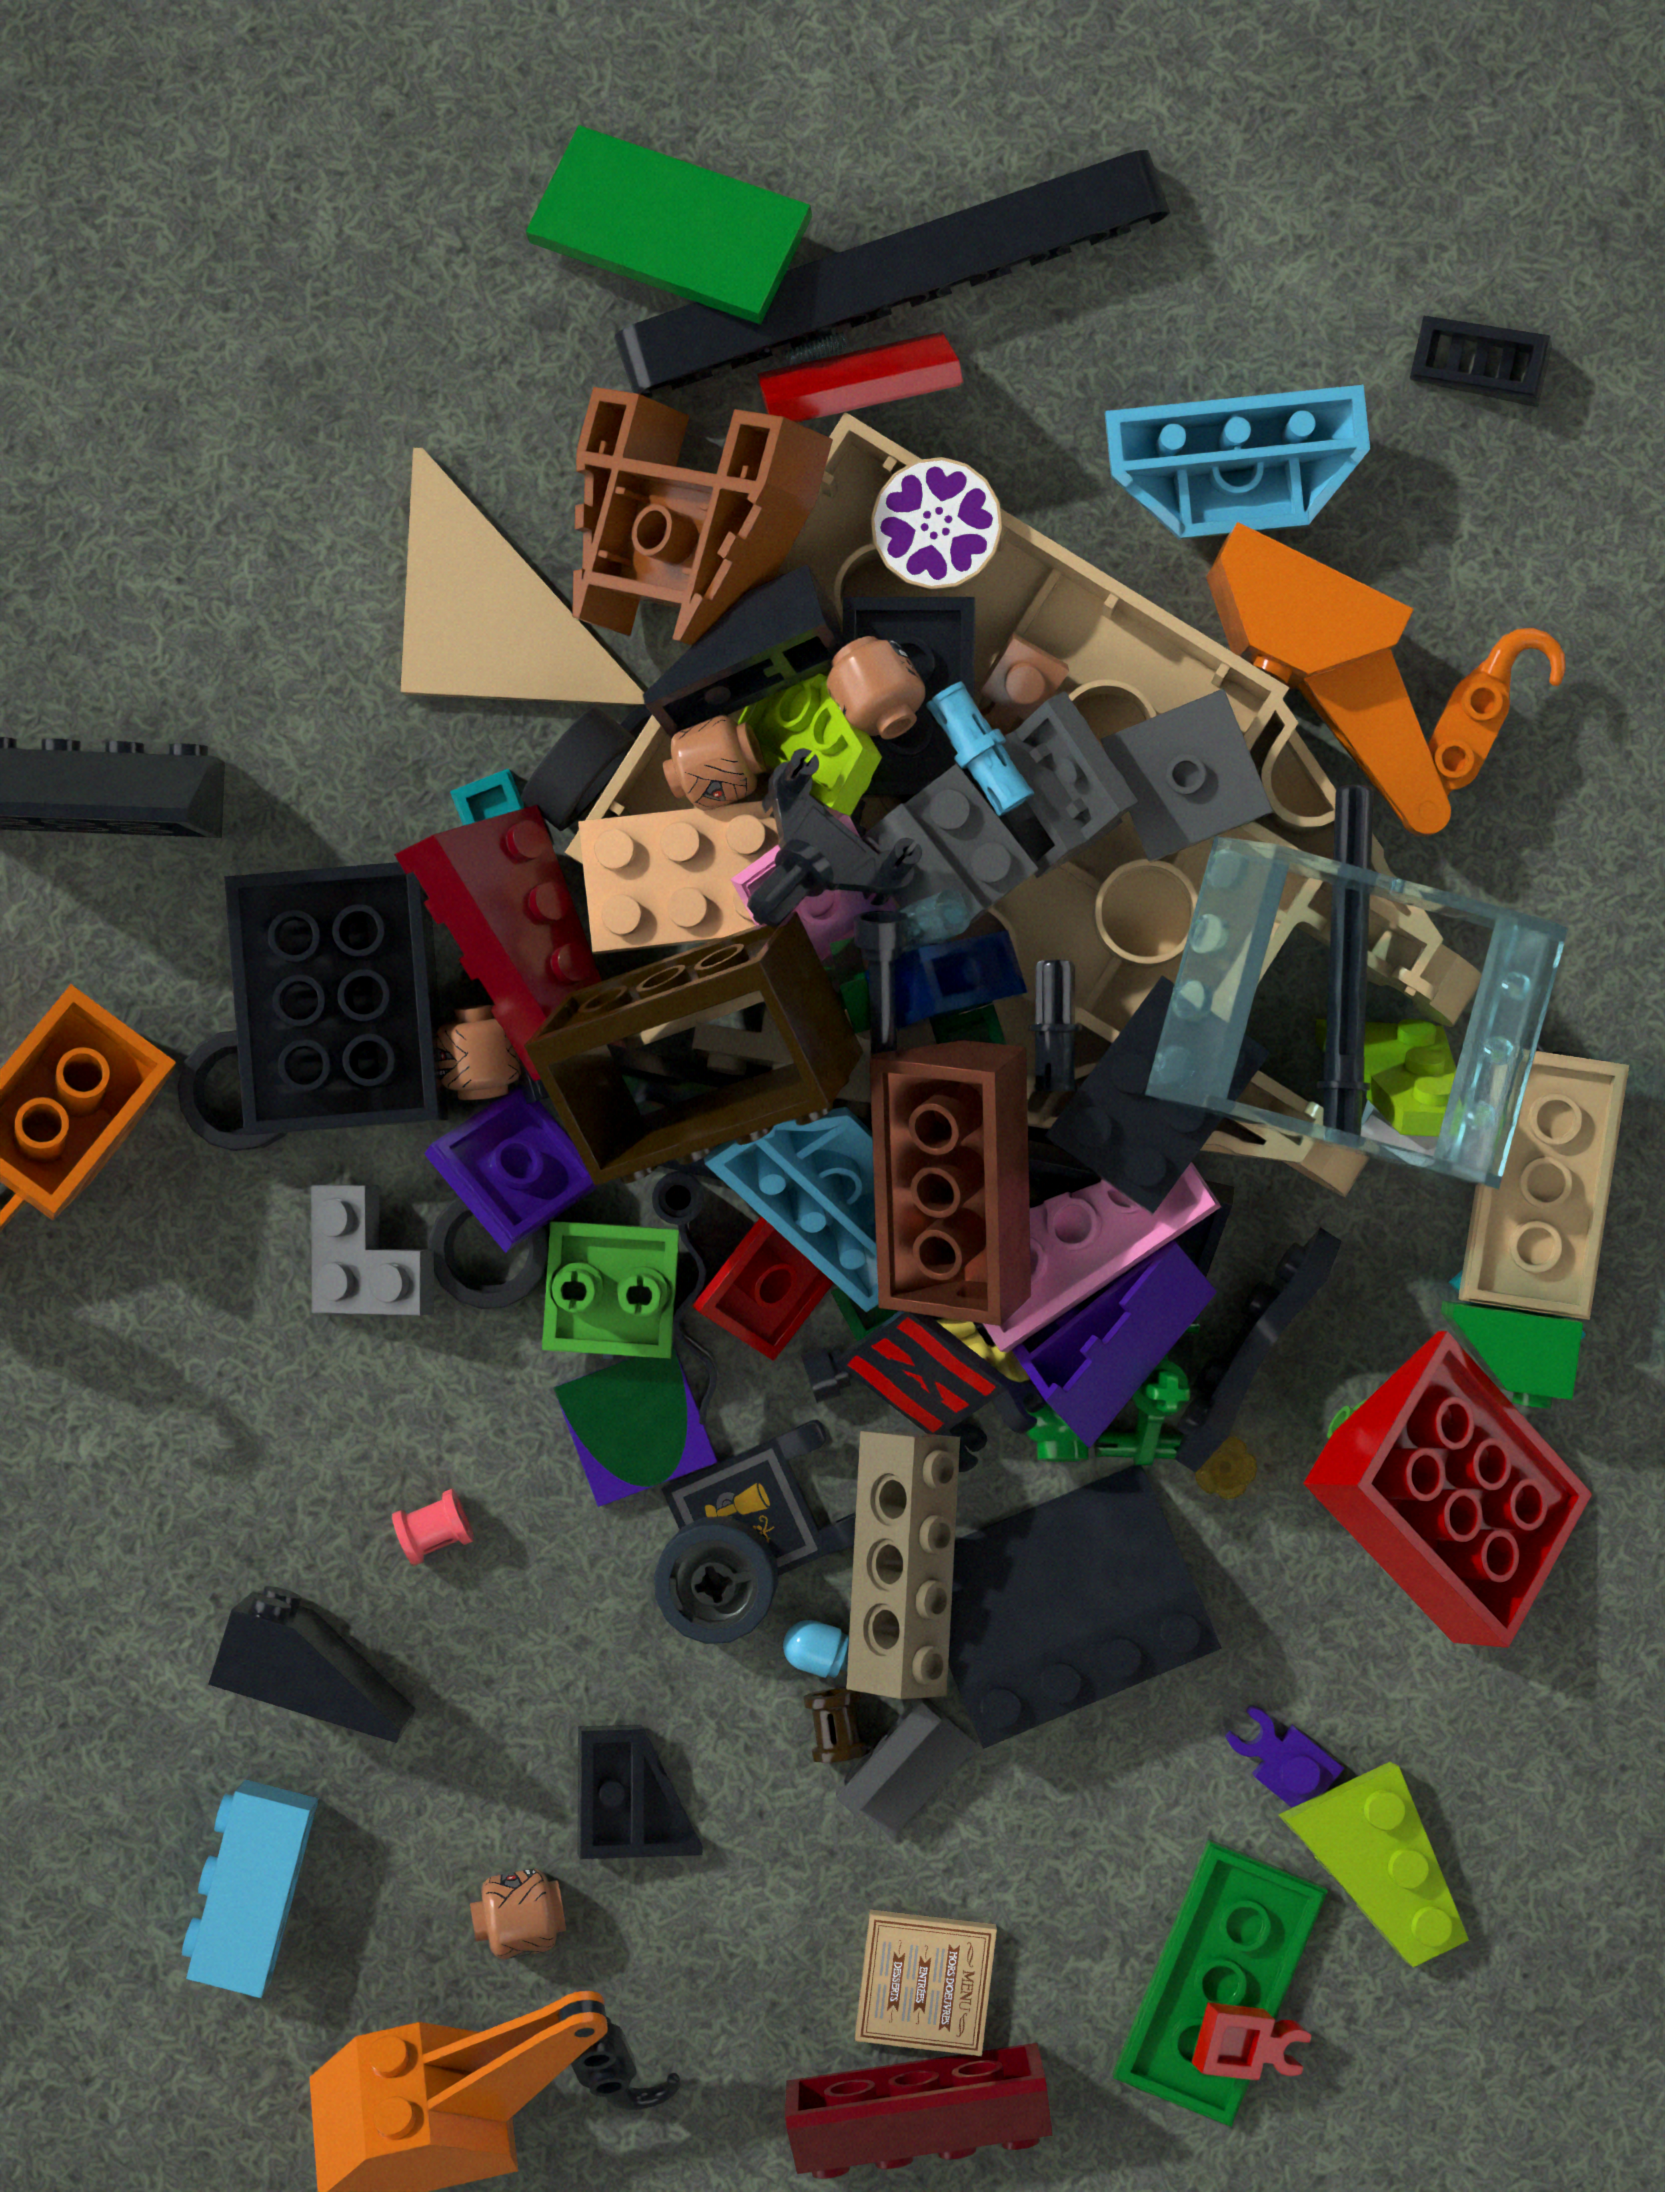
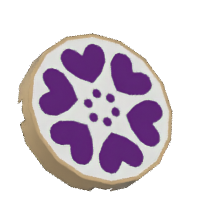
(937, 524)

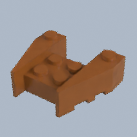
(682, 531)

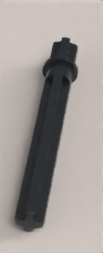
(1348, 966)

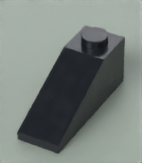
(753, 651)

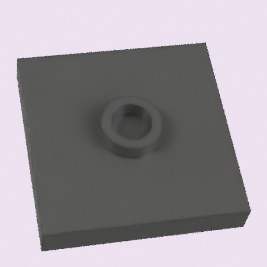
(1188, 775)

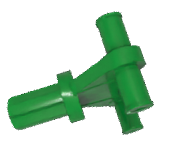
(1156, 1398)

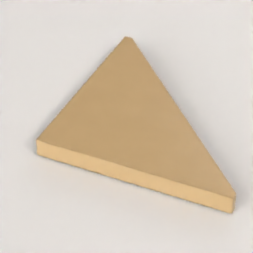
(483, 616)

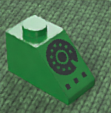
(1520, 1350)

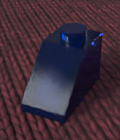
(955, 978)

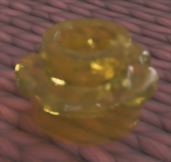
(1233, 1483)

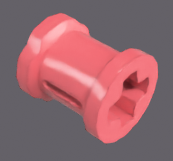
(432, 1527)

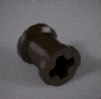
(836, 1725)

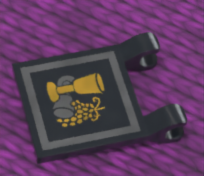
(763, 1492)

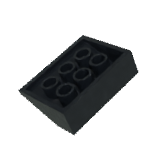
(111, 789)
(334, 999)
(1070, 1606)

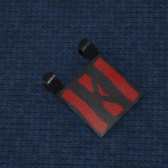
(938, 1381)

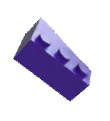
(1114, 1339)

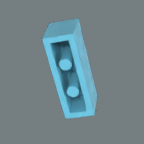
(249, 1887)

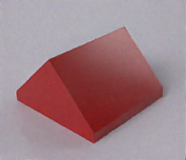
(764, 1291)

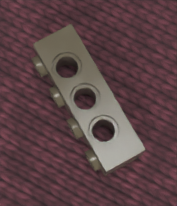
(903, 1564)

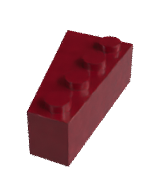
(509, 915)

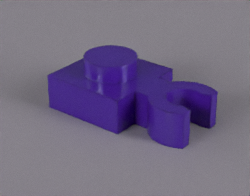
(1289, 1765)

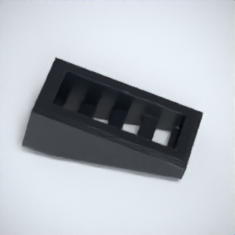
(1534, 344)

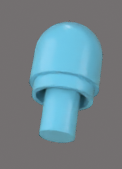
(816, 1648)

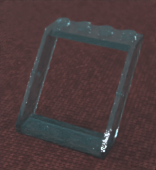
(1222, 975)

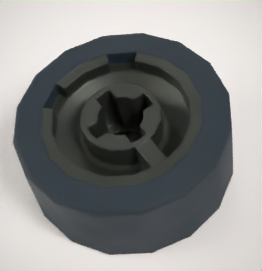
(734, 1552)

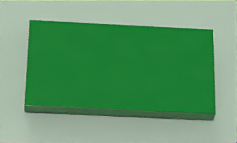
(669, 224)
(1228, 1946)

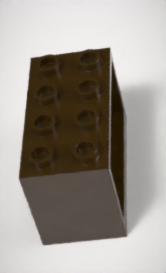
(596, 1102)

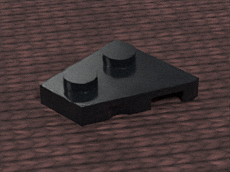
(627, 1798)

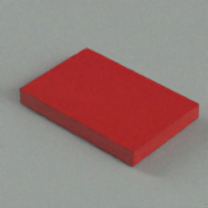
(861, 378)

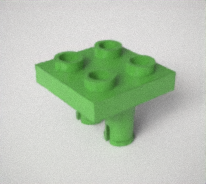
(611, 1289)

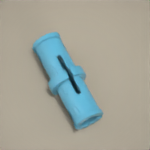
(979, 748)

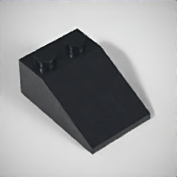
(303, 1665)

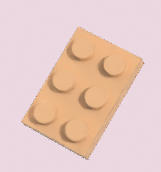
(670, 873)

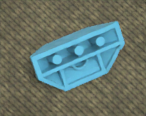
(1239, 458)
(815, 1192)

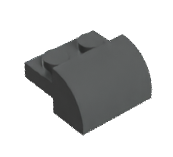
(1073, 783)
(960, 844)

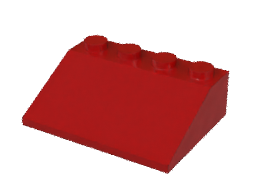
(1451, 1493)

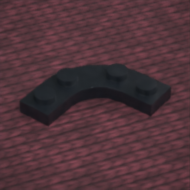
(1269, 1311)

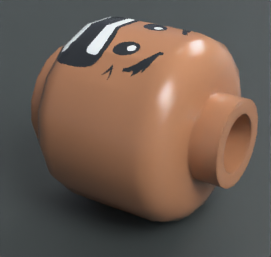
(876, 687)

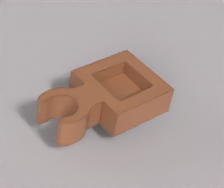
(1019, 682)

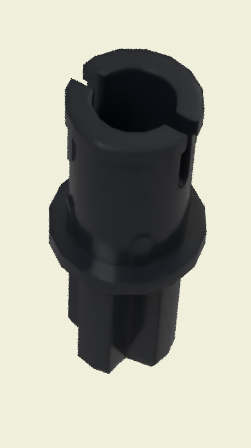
(1055, 1026)

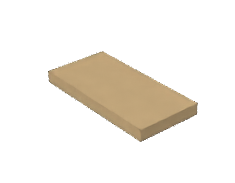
(1544, 1227)

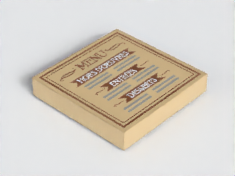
(925, 1982)

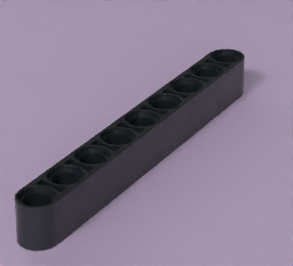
(899, 269)

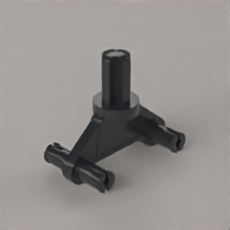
(820, 850)

